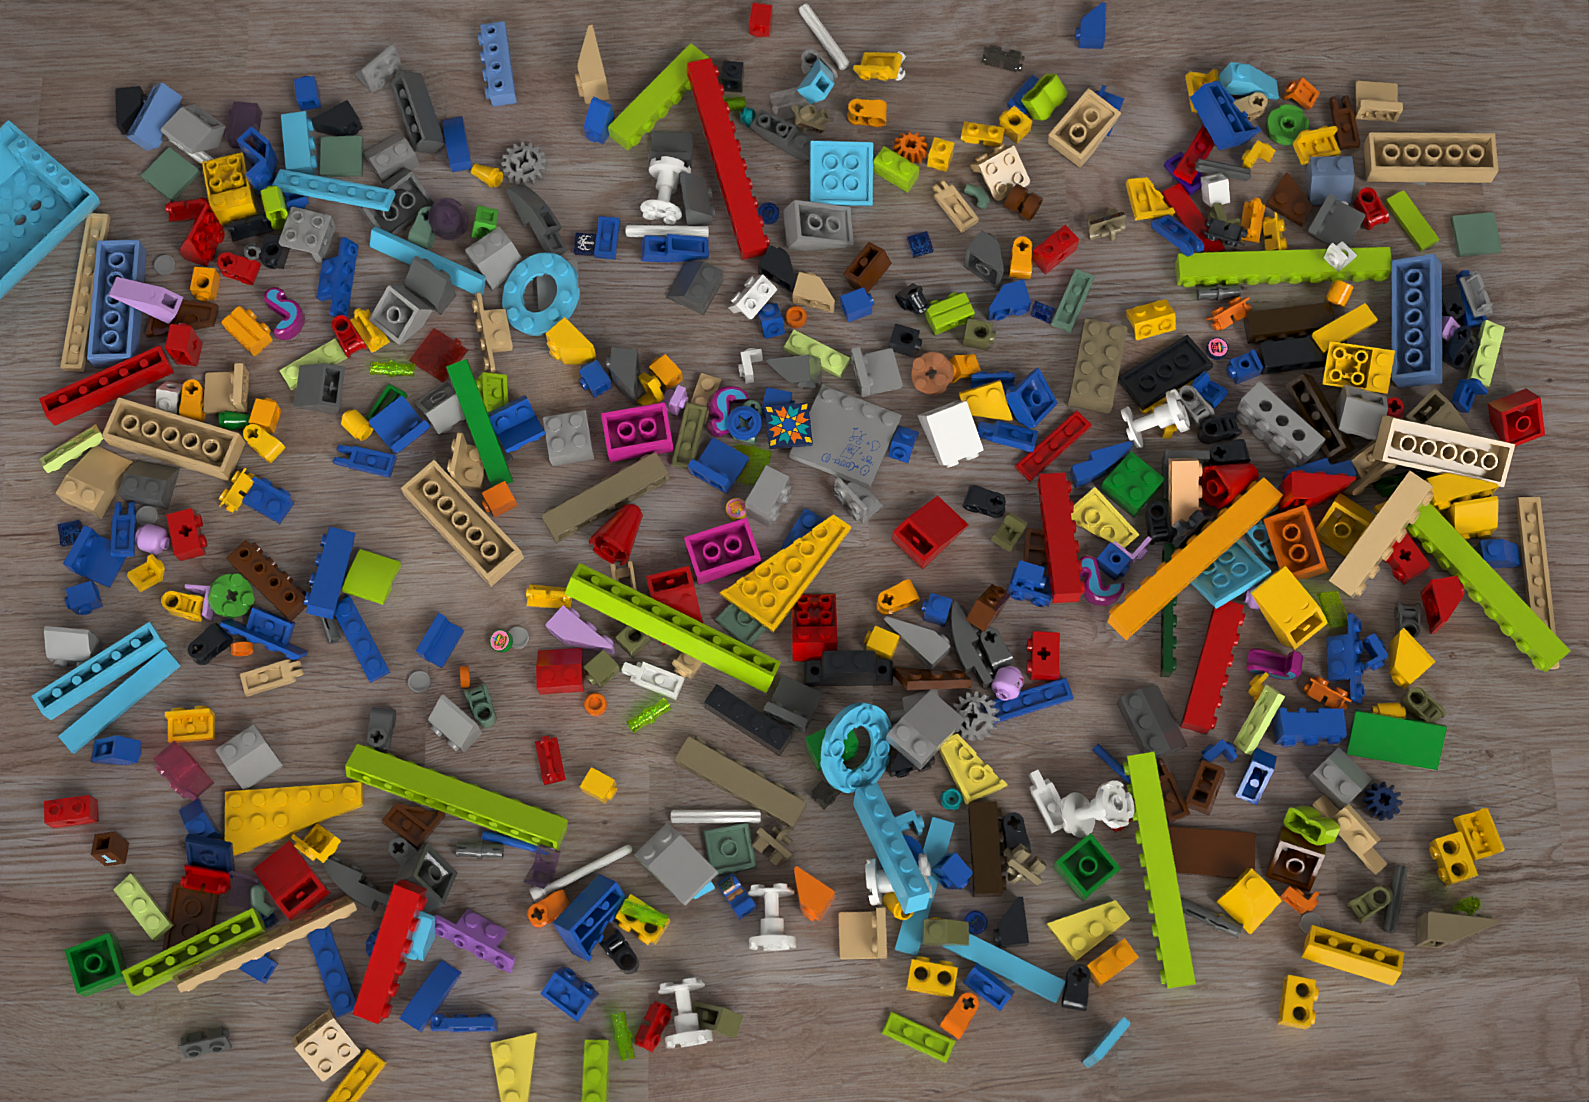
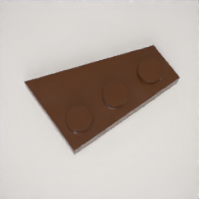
(194, 313)
(931, 679)

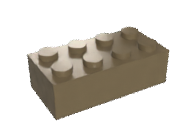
(1097, 366)

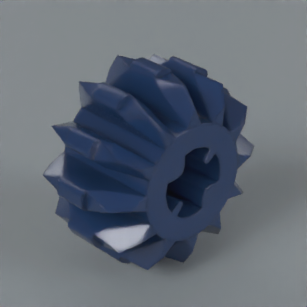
(1382, 792)

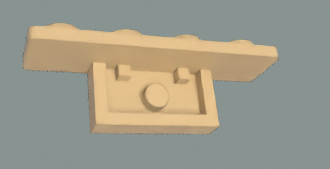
(493, 330)
(1367, 469)
(1354, 832)

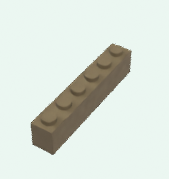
(606, 497)
(740, 782)

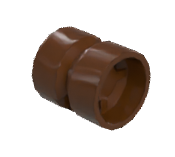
(1023, 202)

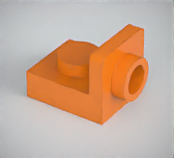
(1301, 92)
(1296, 899)

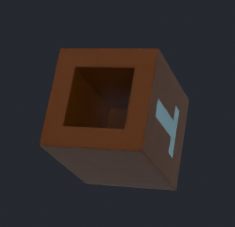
(110, 848)

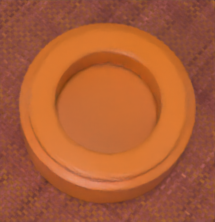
(796, 317)
(241, 648)
(464, 676)
(595, 704)

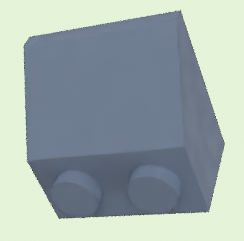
(1330, 176)

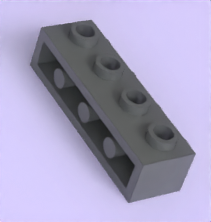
(417, 112)

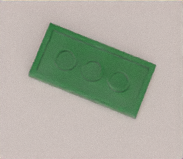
(1396, 739)

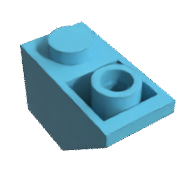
(817, 83)

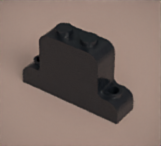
(848, 669)

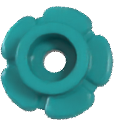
(747, 116)
(946, 795)

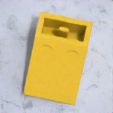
(229, 188)
(1358, 367)
(1455, 488)
(1288, 608)

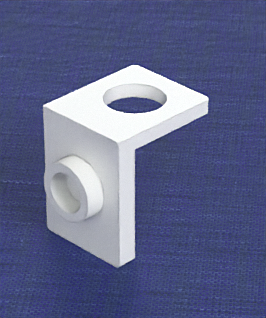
(1337, 258)
(168, 397)

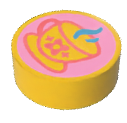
(736, 509)

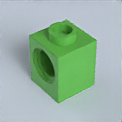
(484, 221)

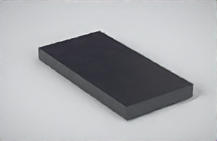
(1164, 371)

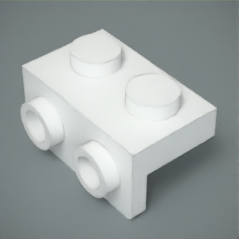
(753, 297)

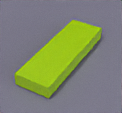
(1412, 220)
(918, 1037)

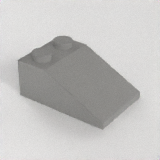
(817, 226)
(924, 729)
(676, 864)

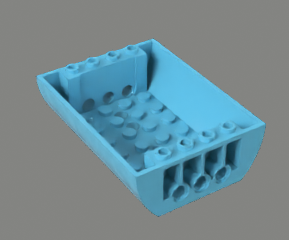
(30, 178)

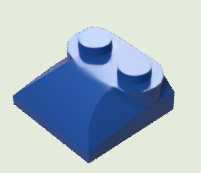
(1031, 399)

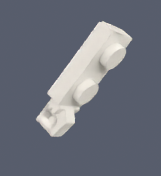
(654, 679)
(1047, 801)

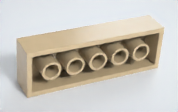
(1430, 157)
(173, 439)
(1442, 450)
(462, 523)
(1381, 535)

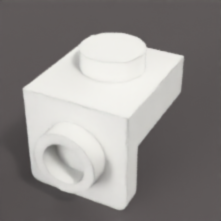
(747, 357)

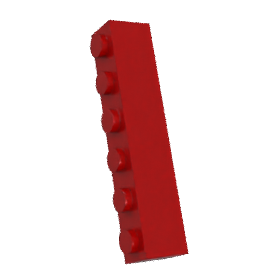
(106, 385)
(1059, 538)
(1211, 668)
(390, 951)

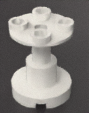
(668, 178)
(1163, 415)
(1110, 805)
(879, 883)
(772, 926)
(686, 1022)

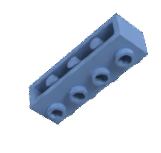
(498, 64)

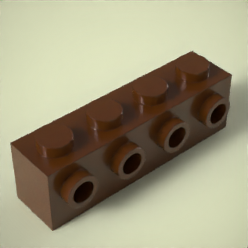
(268, 580)

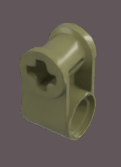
(1425, 706)
(1367, 904)

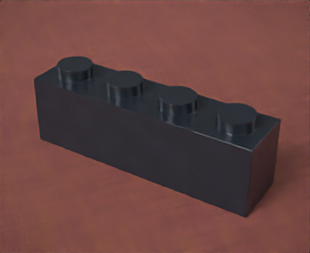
(1290, 355)
(748, 720)

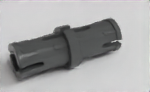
(252, 246)
(1218, 292)
(480, 850)

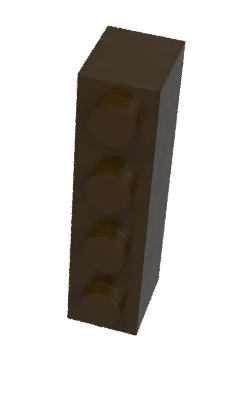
(1286, 322)
(1319, 415)
(985, 849)

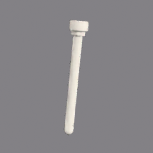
(539, 894)

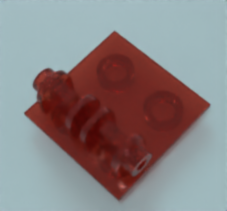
(437, 353)

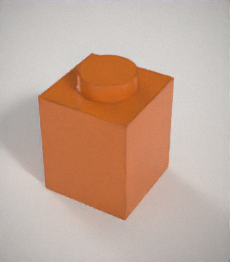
(498, 499)

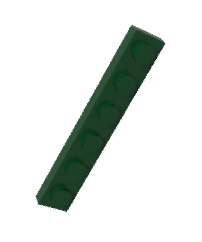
(1168, 622)

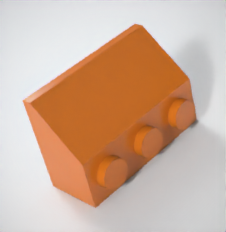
(1297, 543)

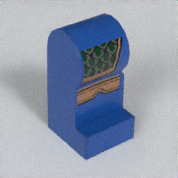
(736, 896)

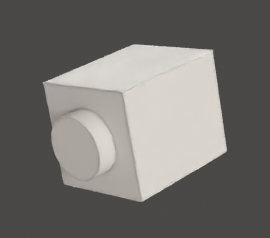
(1215, 189)

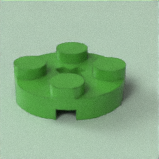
(1280, 116)
(243, 595)

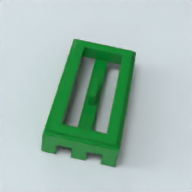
(383, 397)

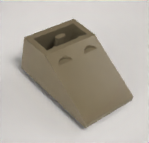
(1439, 412)
(1440, 929)

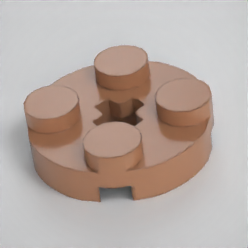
(922, 367)

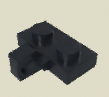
(1193, 526)

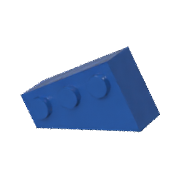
(1221, 117)
(1308, 726)
(588, 916)

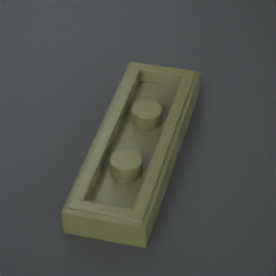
(689, 435)

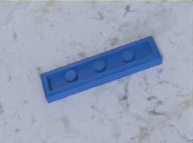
(1033, 700)

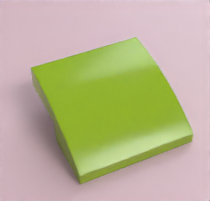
(371, 576)

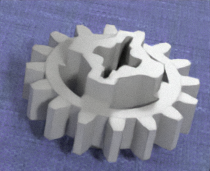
(518, 159)
(975, 707)

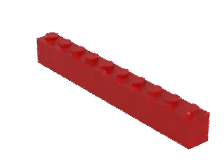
(726, 158)

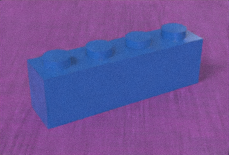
(330, 573)

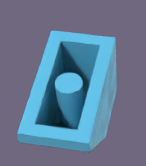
(423, 937)

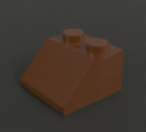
(1295, 860)

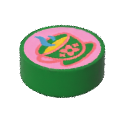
(501, 641)

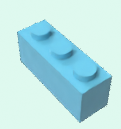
(299, 143)

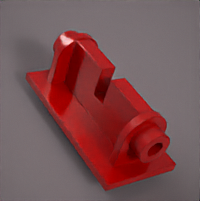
(185, 209)
(550, 760)
(215, 881)
(649, 1036)

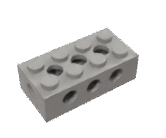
(1283, 422)

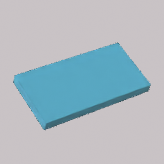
(1106, 1042)

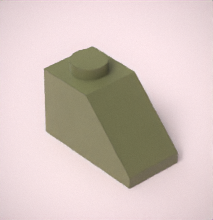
(945, 932)
(717, 1019)

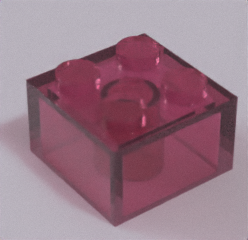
(184, 772)

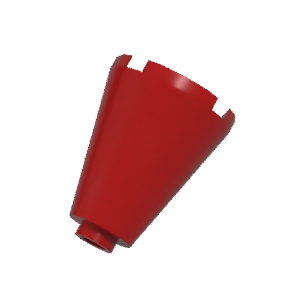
(1225, 482)
(617, 536)

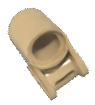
(1252, 105)

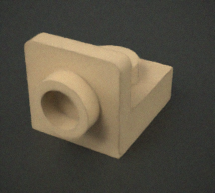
(686, 666)

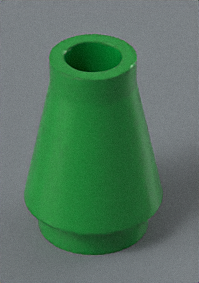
(233, 420)

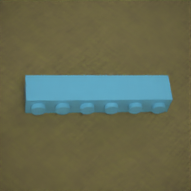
(99, 671)
(891, 848)

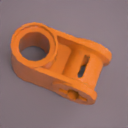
(551, 908)
(958, 1018)

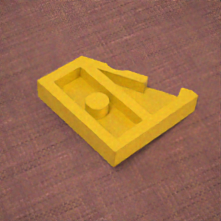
(1146, 200)
(987, 401)

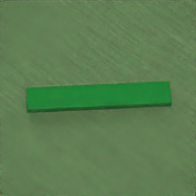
(479, 423)

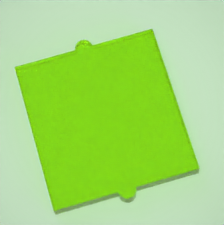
(757, 461)
(1333, 609)

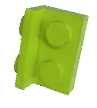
(493, 390)

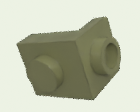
(1218, 213)
(1009, 532)

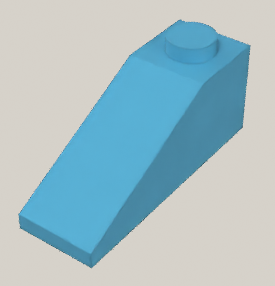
(1246, 80)

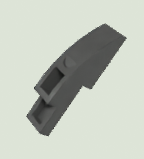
(783, 135)
(536, 213)
(964, 638)
(352, 882)

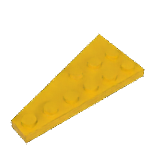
(781, 580)
(275, 813)

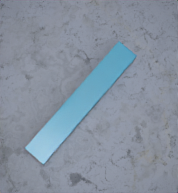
(334, 190)
(406, 251)
(119, 701)
(935, 848)
(1010, 967)

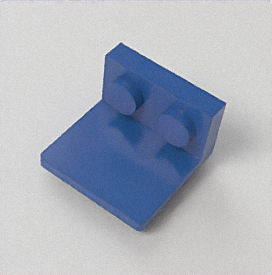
(516, 424)
(399, 425)
(719, 465)
(92, 558)

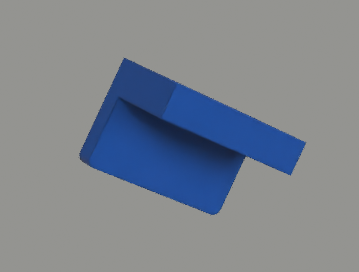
(439, 641)

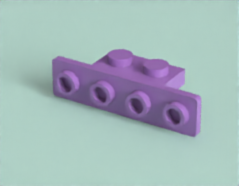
(478, 937)

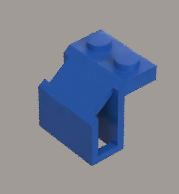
(263, 169)

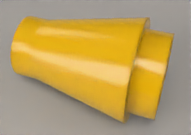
(489, 175)

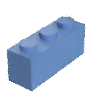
(154, 114)

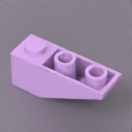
(147, 298)
(574, 632)

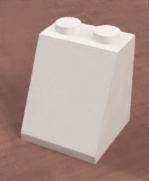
(951, 433)

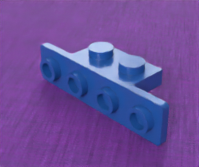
(337, 278)
(268, 630)
(1344, 658)

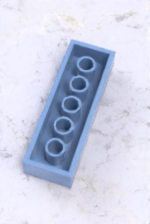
(1417, 321)
(113, 324)

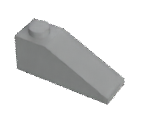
(922, 642)

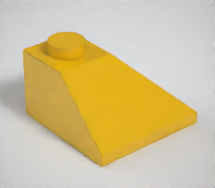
(1407, 659)
(1249, 900)

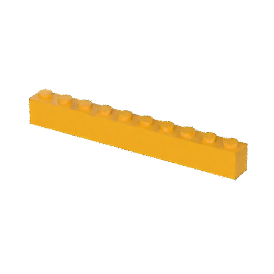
(1194, 558)

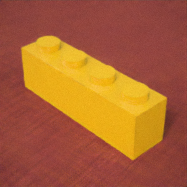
(1353, 955)

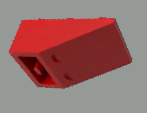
(203, 238)
(1311, 488)
(928, 531)
(676, 590)
(814, 626)
(291, 881)

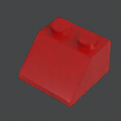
(1517, 417)
(1440, 600)
(560, 671)

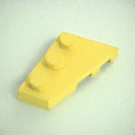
(1101, 519)
(969, 771)
(1088, 928)
(514, 1066)

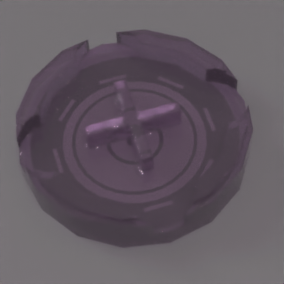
(448, 219)

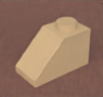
(812, 293)

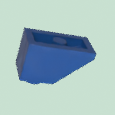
(1092, 29)
(597, 120)
(1499, 553)
(116, 750)
(1256, 776)
(198, 820)

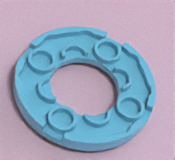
(563, 304)
(876, 762)

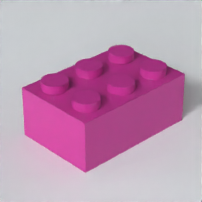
(637, 432)
(722, 551)

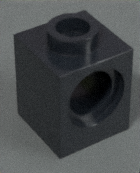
(732, 76)
(269, 245)
(902, 332)

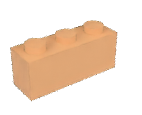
(1183, 488)

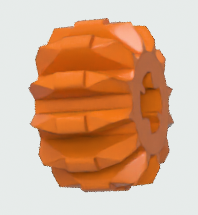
(911, 147)

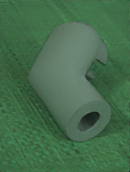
(979, 193)
(257, 900)

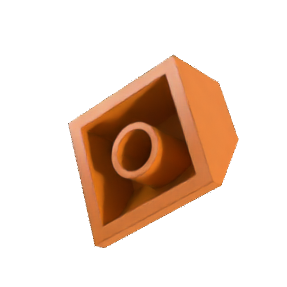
(812, 895)

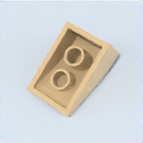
(591, 77)
(1083, 128)
(94, 481)

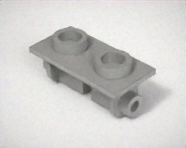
(1476, 295)

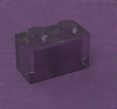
(241, 118)

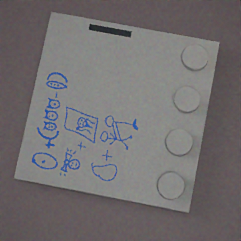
(847, 436)

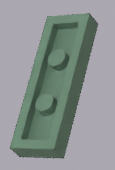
(1073, 300)

